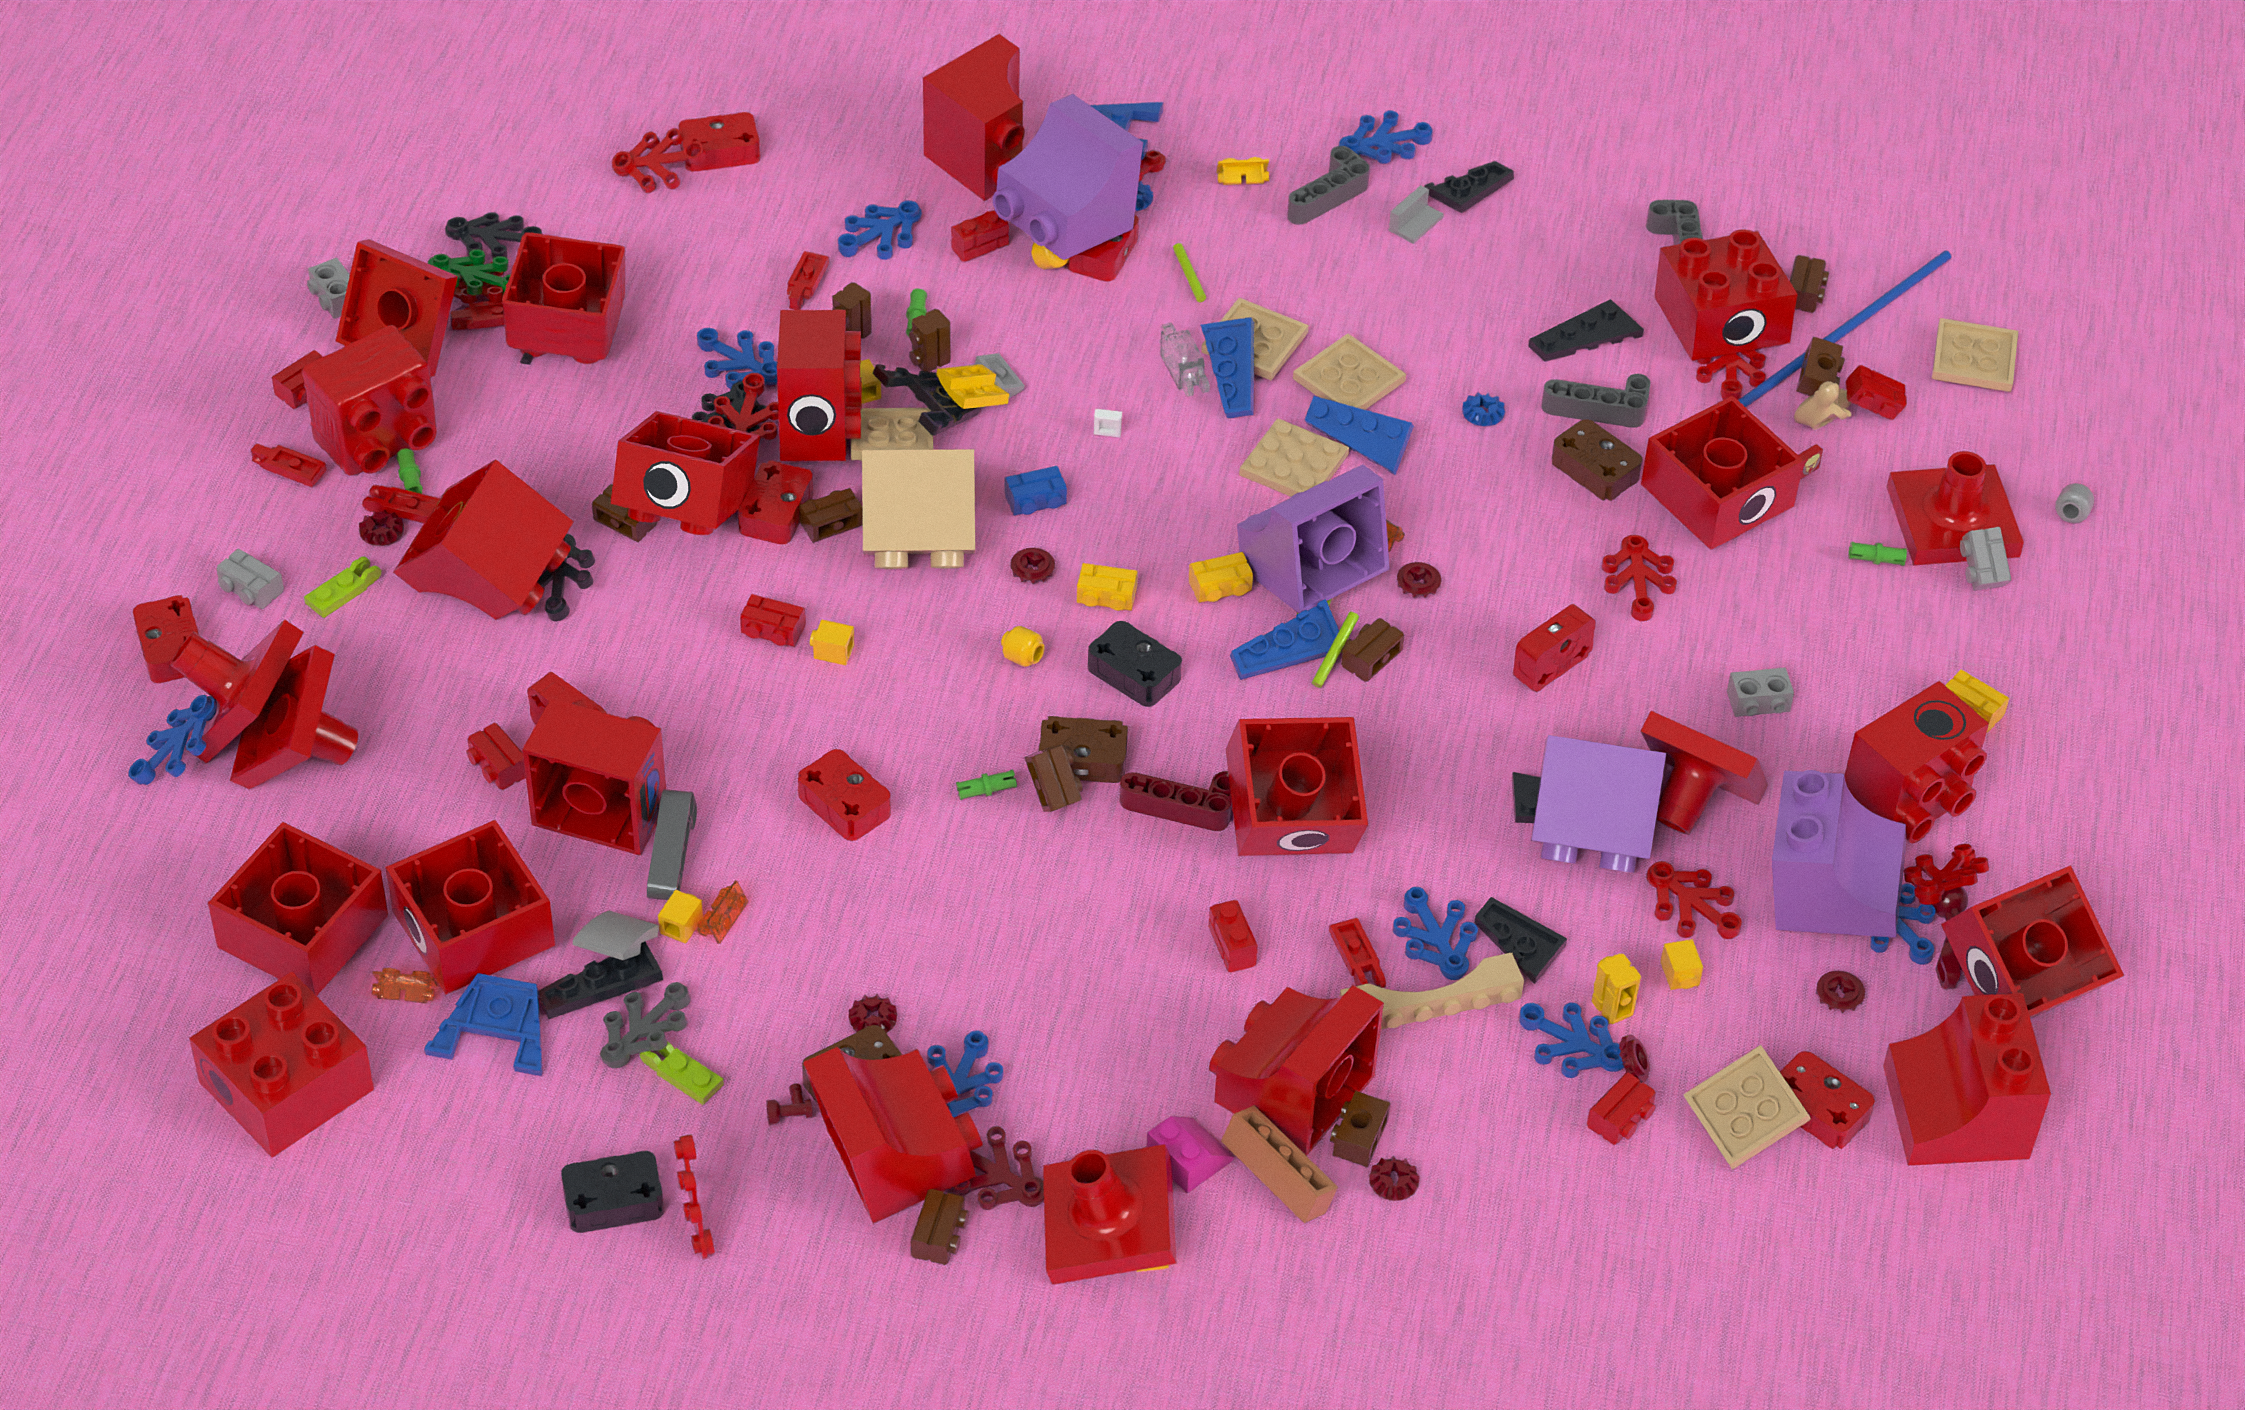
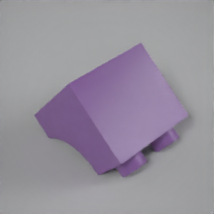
(1072, 180)
(1319, 540)
(1597, 801)
(1834, 860)

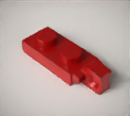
(806, 278)
(478, 316)
(289, 463)

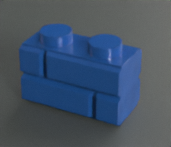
(1035, 490)

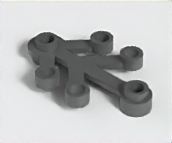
(618, 1051)

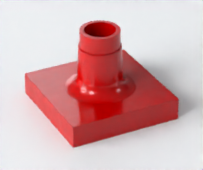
(400, 292)
(1947, 503)
(235, 684)
(294, 724)
(1698, 770)
(1108, 1213)

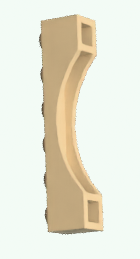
(1490, 983)

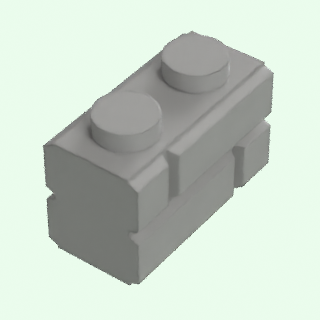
(1985, 559)
(249, 579)

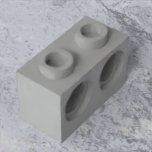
(330, 284)
(1760, 692)

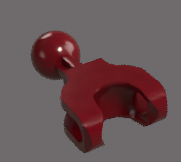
(1948, 967)

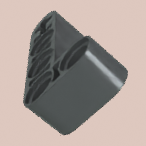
(1346, 179)
(1674, 218)
(1597, 402)
(675, 819)

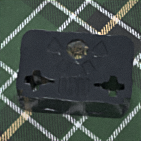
(1134, 663)
(612, 1191)

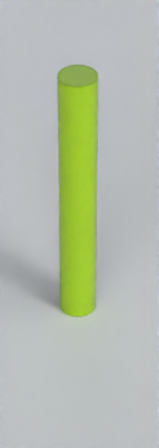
(1189, 272)
(1335, 649)

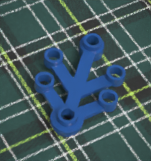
(1420, 134)
(905, 214)
(708, 341)
(174, 740)
(1917, 955)
(1451, 963)
(1574, 1041)
(960, 1081)

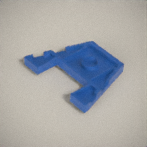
(1124, 114)
(498, 1010)

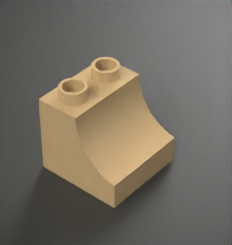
(918, 506)

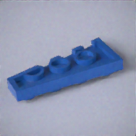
(1232, 360)
(1366, 432)
(1288, 644)

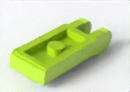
(342, 587)
(684, 1073)

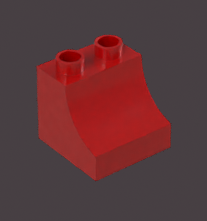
(975, 114)
(488, 543)
(1301, 1061)
(1970, 1085)
(893, 1127)

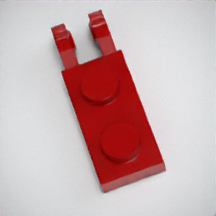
(402, 502)
(1357, 951)

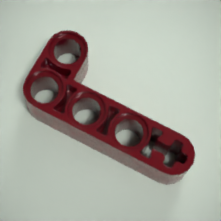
(1178, 801)

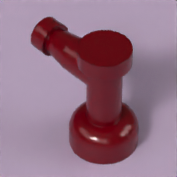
(797, 1107)

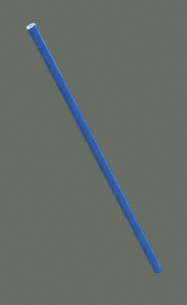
(1848, 326)

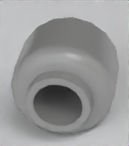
(2074, 503)

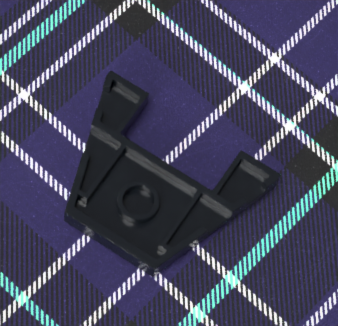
(928, 389)

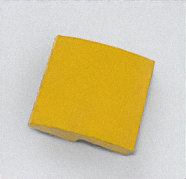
(972, 386)

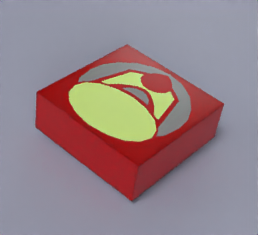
(1812, 459)

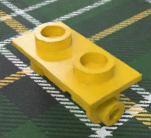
(1231, 170)

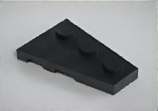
(1470, 189)
(1514, 933)

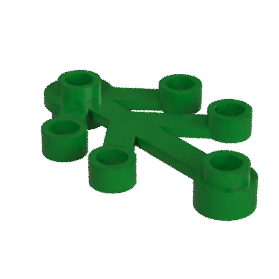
(473, 274)

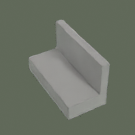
(1413, 216)

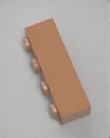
(1279, 1164)

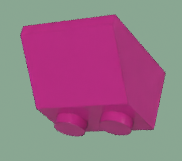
(1192, 1150)

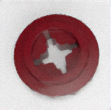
(381, 536)
(1035, 557)
(1418, 571)
(1849, 985)
(886, 1013)
(1634, 1057)
(1384, 1186)

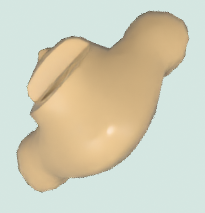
(1823, 407)

